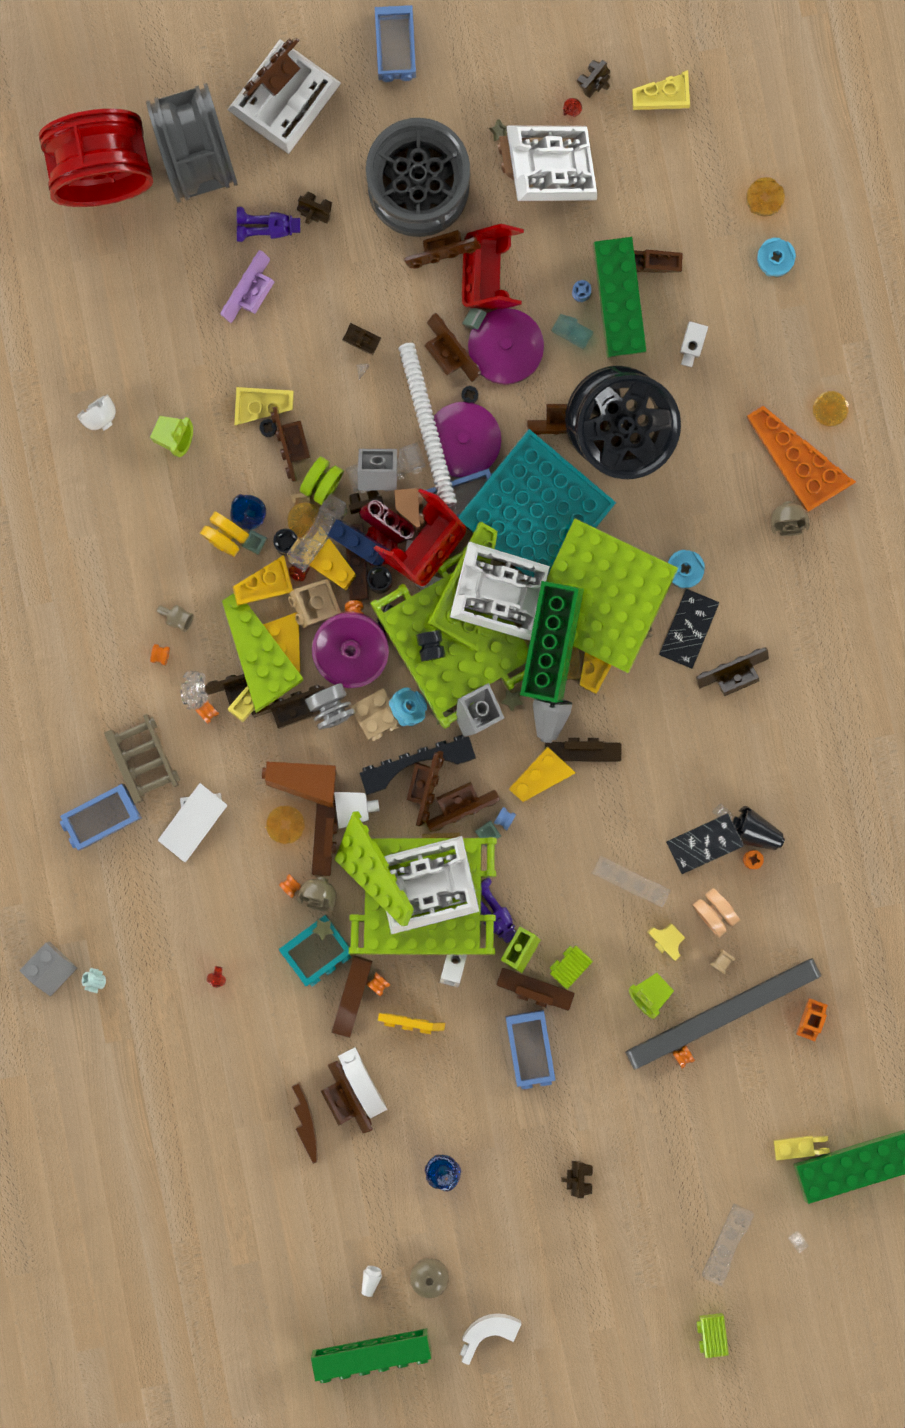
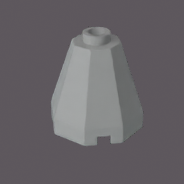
(550, 718)

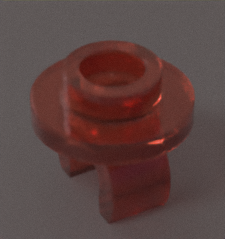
(572, 107)
(297, 574)
(216, 979)

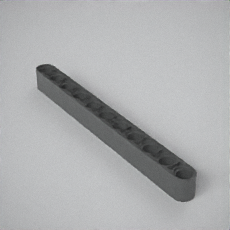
(723, 1013)

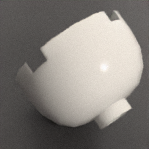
(98, 414)

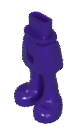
(278, 225)
(503, 925)

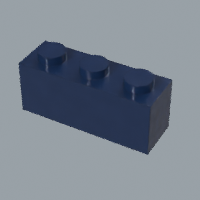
(356, 541)

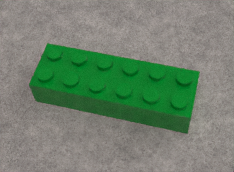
(619, 297)
(552, 641)
(852, 1167)
(371, 1355)

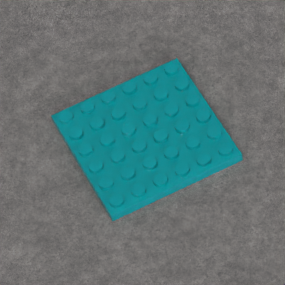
(535, 502)

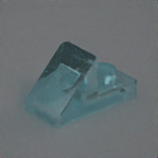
(572, 331)

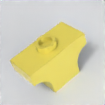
(667, 940)

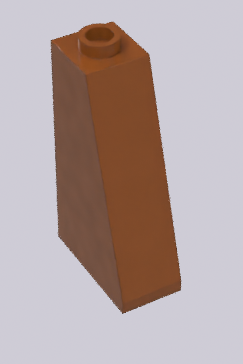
(306, 781)

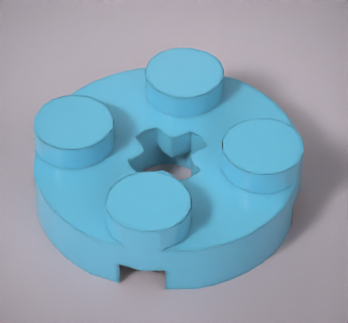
(780, 247)
(696, 569)
(400, 711)

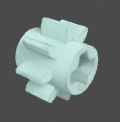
(93, 980)

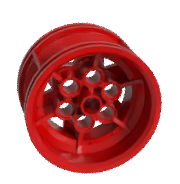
(95, 157)

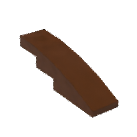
(658, 261)
(352, 996)
(307, 1128)

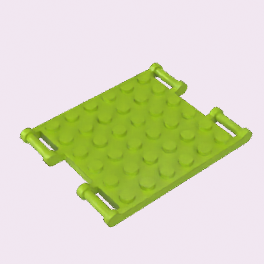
(462, 669)
(447, 937)

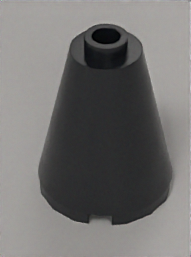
(756, 830)

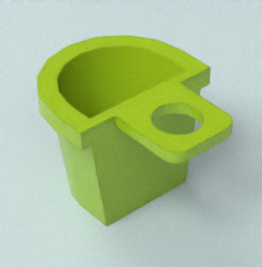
(173, 434)
(651, 995)

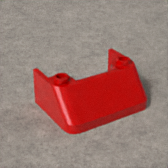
(483, 267)
(431, 545)

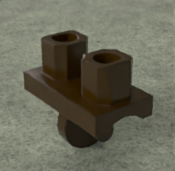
(597, 78)
(314, 210)
(361, 339)
(356, 503)
(575, 1179)

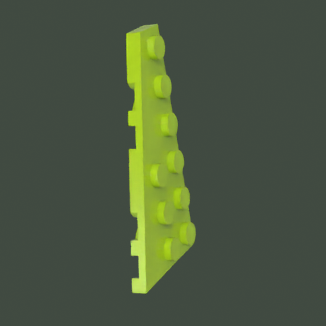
(440, 619)
(262, 660)
(368, 867)

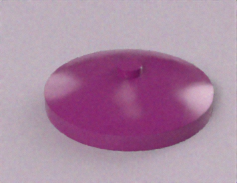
(506, 346)
(468, 438)
(350, 649)

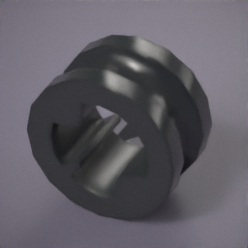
(472, 389)
(262, 429)

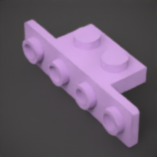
(250, 290)

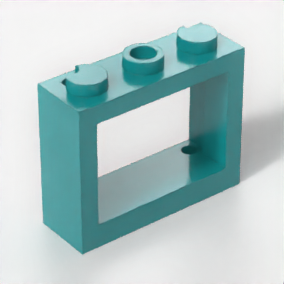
(328, 968)

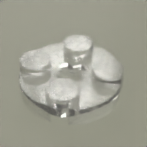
(193, 690)

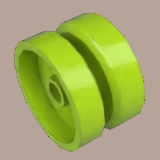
(321, 481)

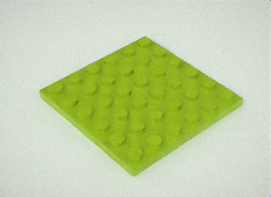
(619, 592)

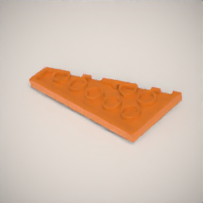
(802, 465)

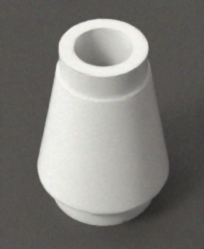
(371, 1278)

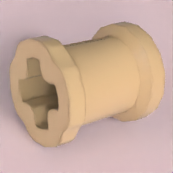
(722, 961)

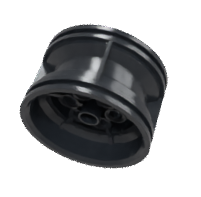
(648, 452)

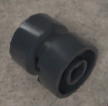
(284, 540)
(379, 579)
(431, 645)

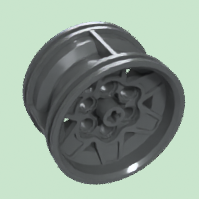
(418, 137)
(191, 142)

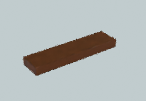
(359, 587)

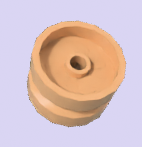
(718, 910)

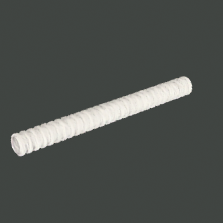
(427, 423)

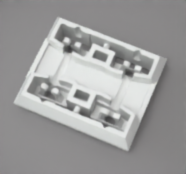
(290, 103)
(550, 164)
(498, 591)
(433, 884)

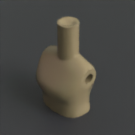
(177, 617)

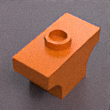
(812, 1020)

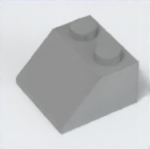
(377, 469)
(481, 714)
(48, 969)

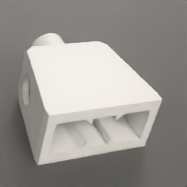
(694, 334)
(351, 802)
(452, 972)

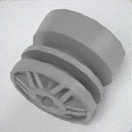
(330, 706)

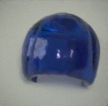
(244, 509)
(439, 1169)

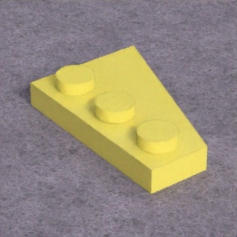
(666, 94)
(258, 403)

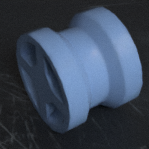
(579, 288)
(504, 818)

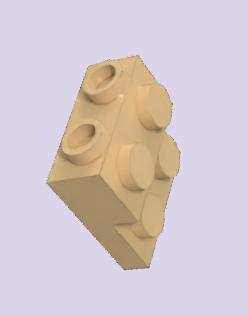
(314, 603)
(375, 715)

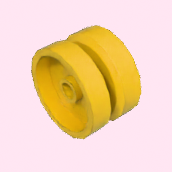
(224, 534)

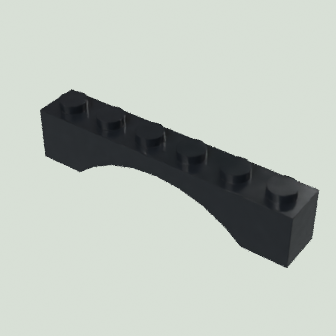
(378, 778)

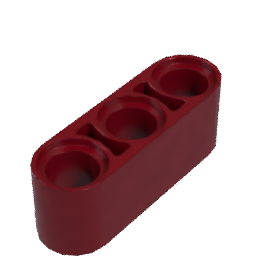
(378, 521)

